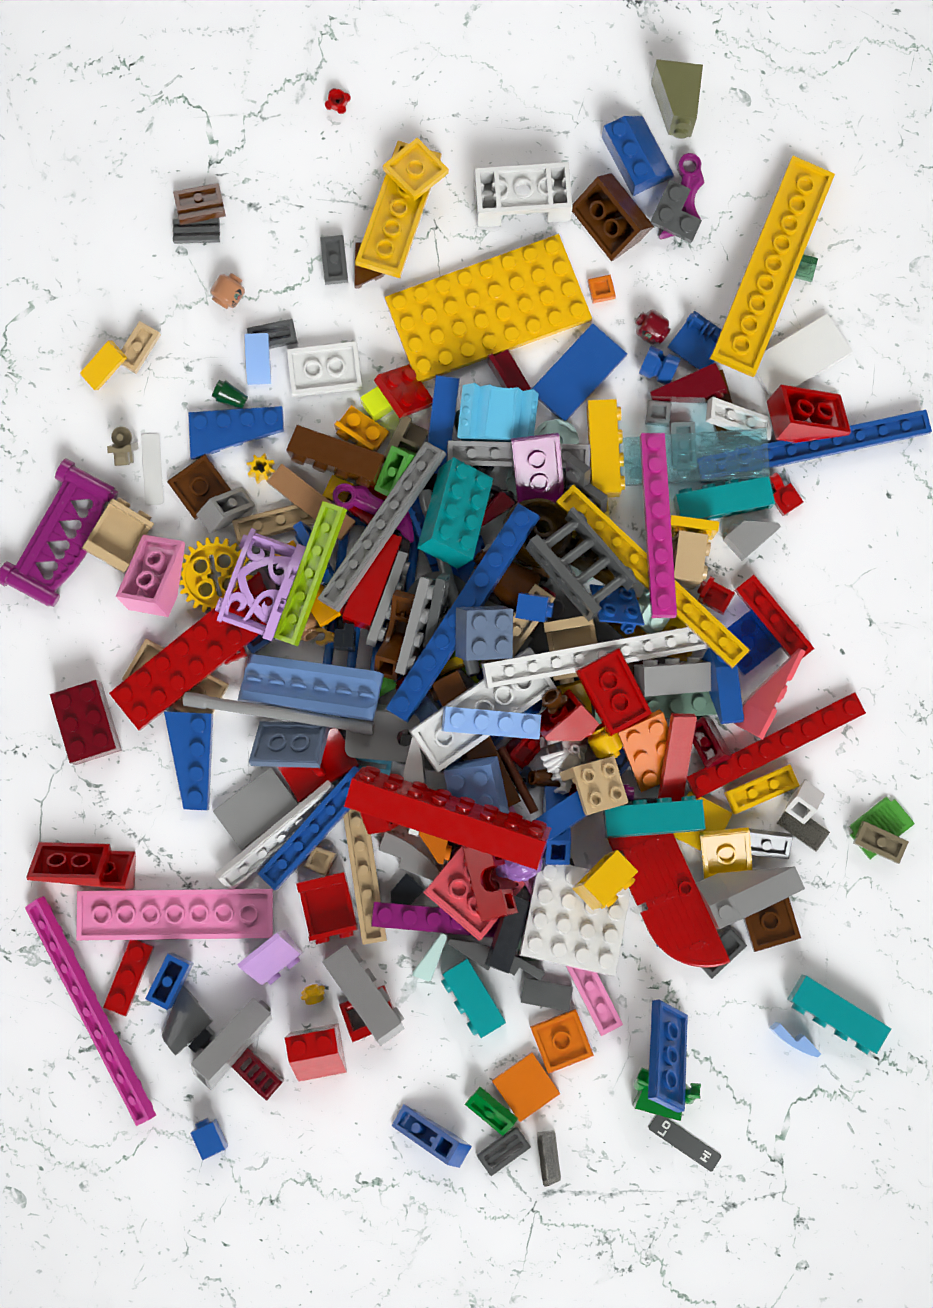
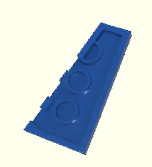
(227, 428)
(192, 754)

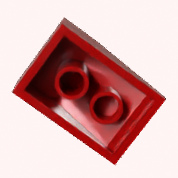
(806, 414)

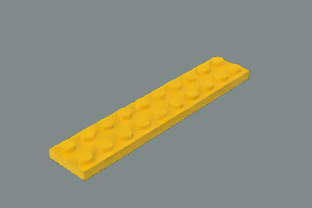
(772, 266)

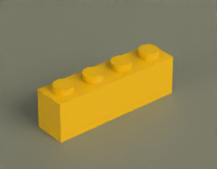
(604, 446)

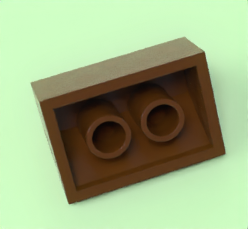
(611, 216)

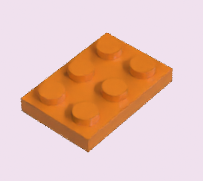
(645, 748)

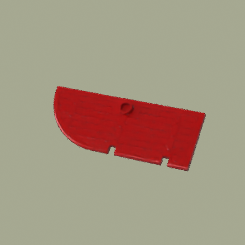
(674, 904)

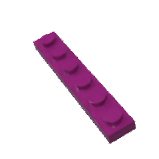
(418, 919)

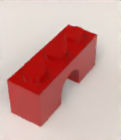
(489, 901)

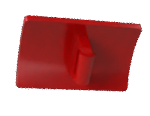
(333, 766)

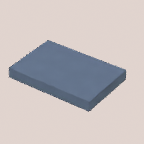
(288, 745)

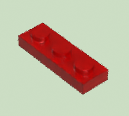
(128, 977)

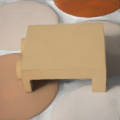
(118, 534)
(569, 634)

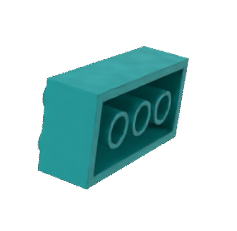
(455, 513)

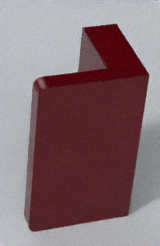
(507, 371)

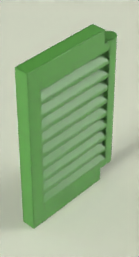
(884, 815)

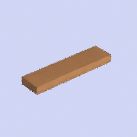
(303, 496)

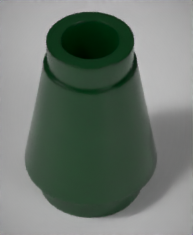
(228, 394)

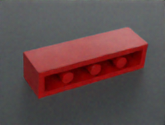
(367, 595)

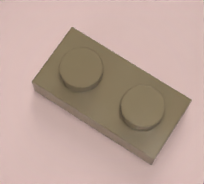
(880, 842)

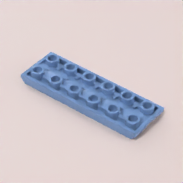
(311, 687)

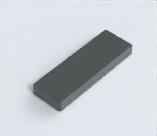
(437, 605)

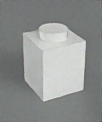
(804, 802)

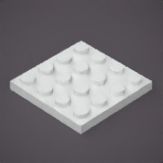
(566, 929)

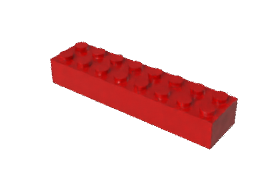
(448, 816)

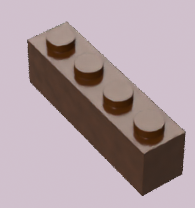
(335, 456)

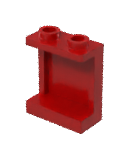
(328, 907)

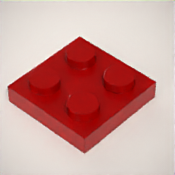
(403, 391)

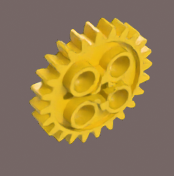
(193, 580)

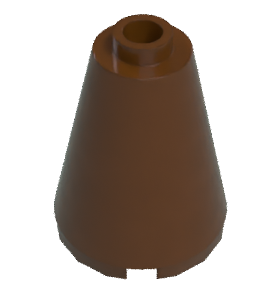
(514, 581)

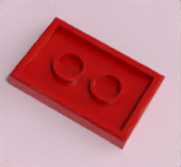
(613, 692)

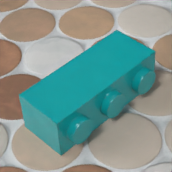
(472, 998)

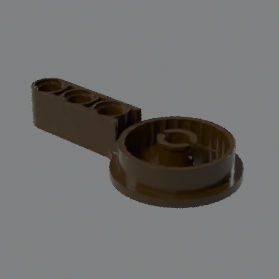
(552, 519)

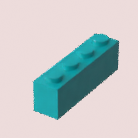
(725, 500)
(655, 818)
(839, 1014)

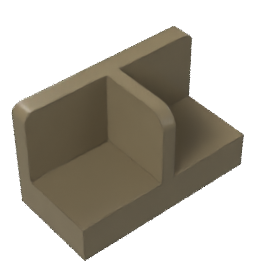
(407, 436)

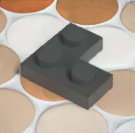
(670, 216)
(579, 475)

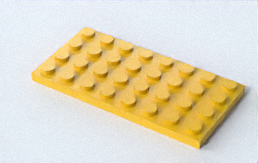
(488, 308)

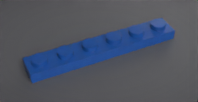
(308, 835)

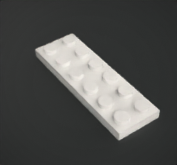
(445, 747)

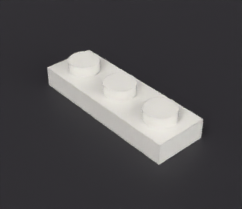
(735, 417)

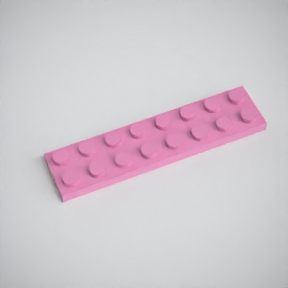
(174, 914)

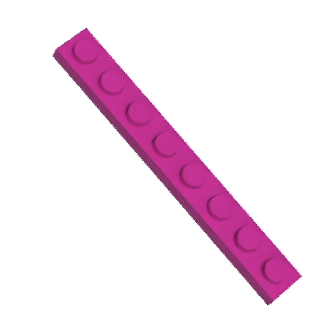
(658, 526)

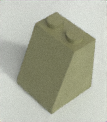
(677, 95)

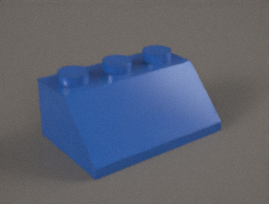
(636, 153)

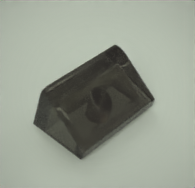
(548, 1157)

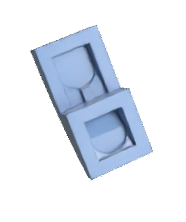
(257, 358)
(800, 1042)

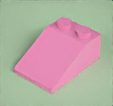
(153, 576)

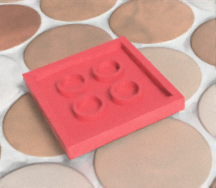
(453, 894)

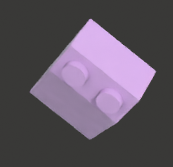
(271, 958)

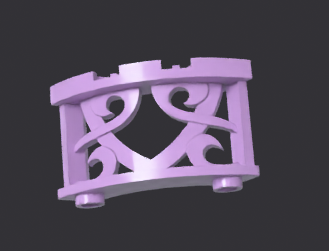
(270, 615)

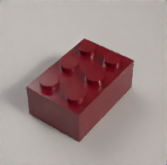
(85, 722)

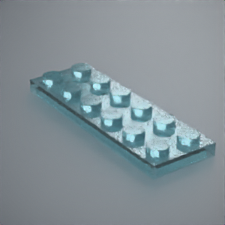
(705, 456)

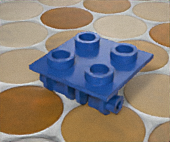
(696, 341)
(620, 607)

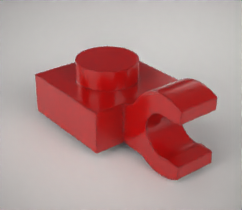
(786, 496)

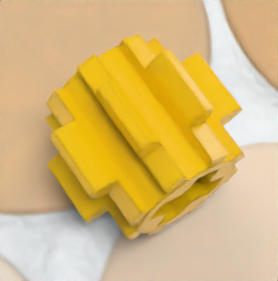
(254, 471)

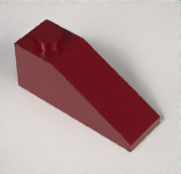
(693, 388)

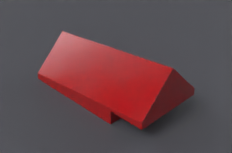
(83, 865)

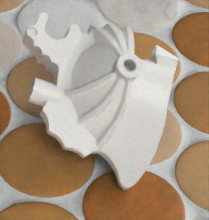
(563, 756)

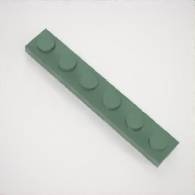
(685, 703)

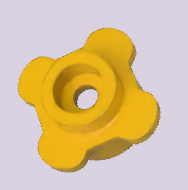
(313, 994)

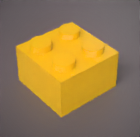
(605, 880)

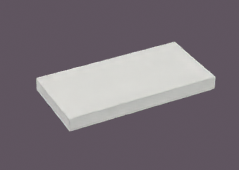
(802, 355)

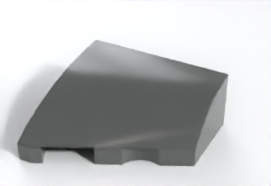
(185, 1022)

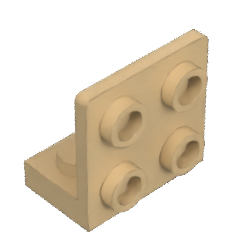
(597, 785)

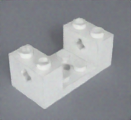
(499, 196)

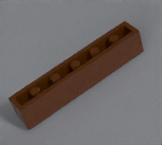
(447, 689)

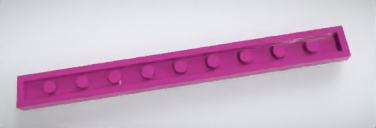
(90, 1011)

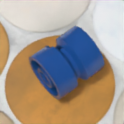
(659, 365)

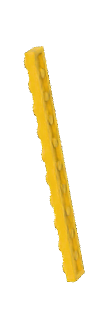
(689, 610)

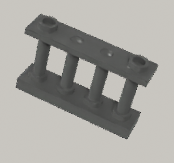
(573, 585)

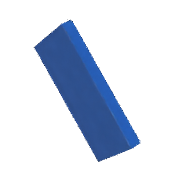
(579, 372)
(668, 1056)

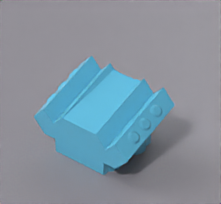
(496, 413)

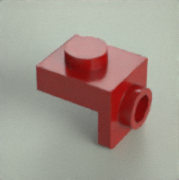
(714, 595)

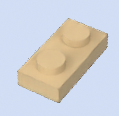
(139, 346)

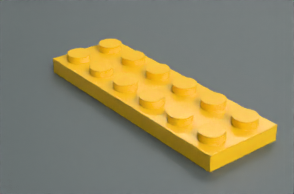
(391, 227)

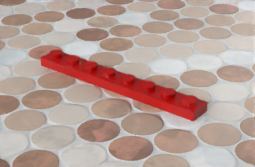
(776, 745)

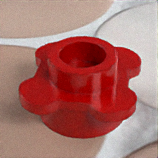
(337, 94)

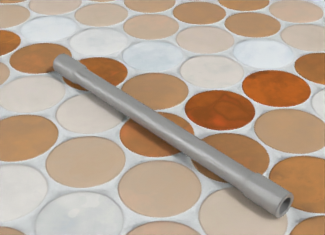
(204, 701)

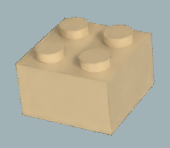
(689, 558)

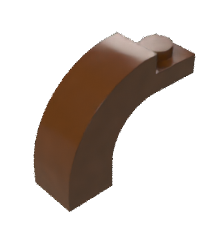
(388, 654)

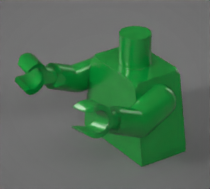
(642, 1102)

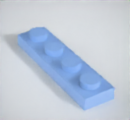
(491, 722)

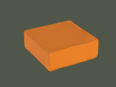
(601, 289)

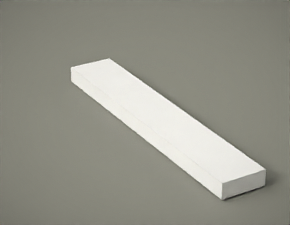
(271, 841)

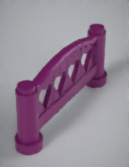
(25, 574)

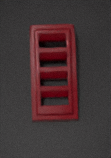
(496, 506)
(270, 1073)

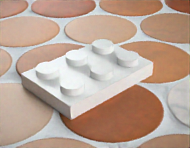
(324, 369)

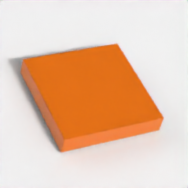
(561, 1041)
(526, 1087)

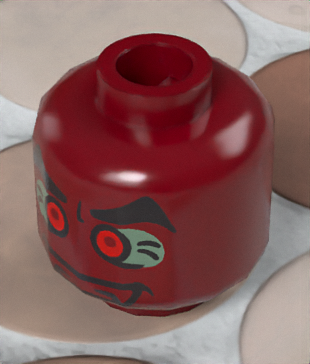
(652, 327)

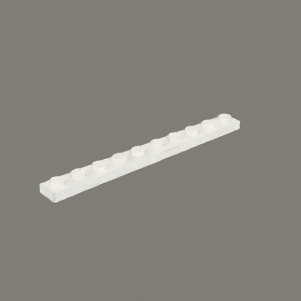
(572, 659)

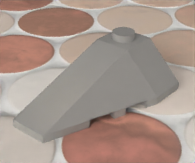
(743, 893)

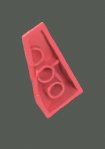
(759, 706)

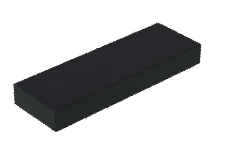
(508, 938)

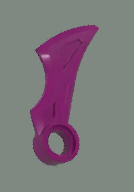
(691, 180)
(369, 503)

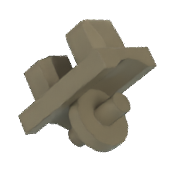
(122, 446)

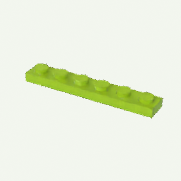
(310, 573)

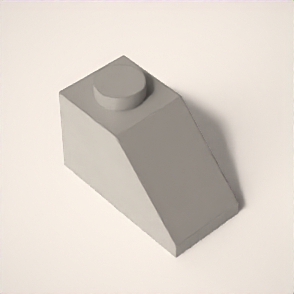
(224, 508)
(748, 536)

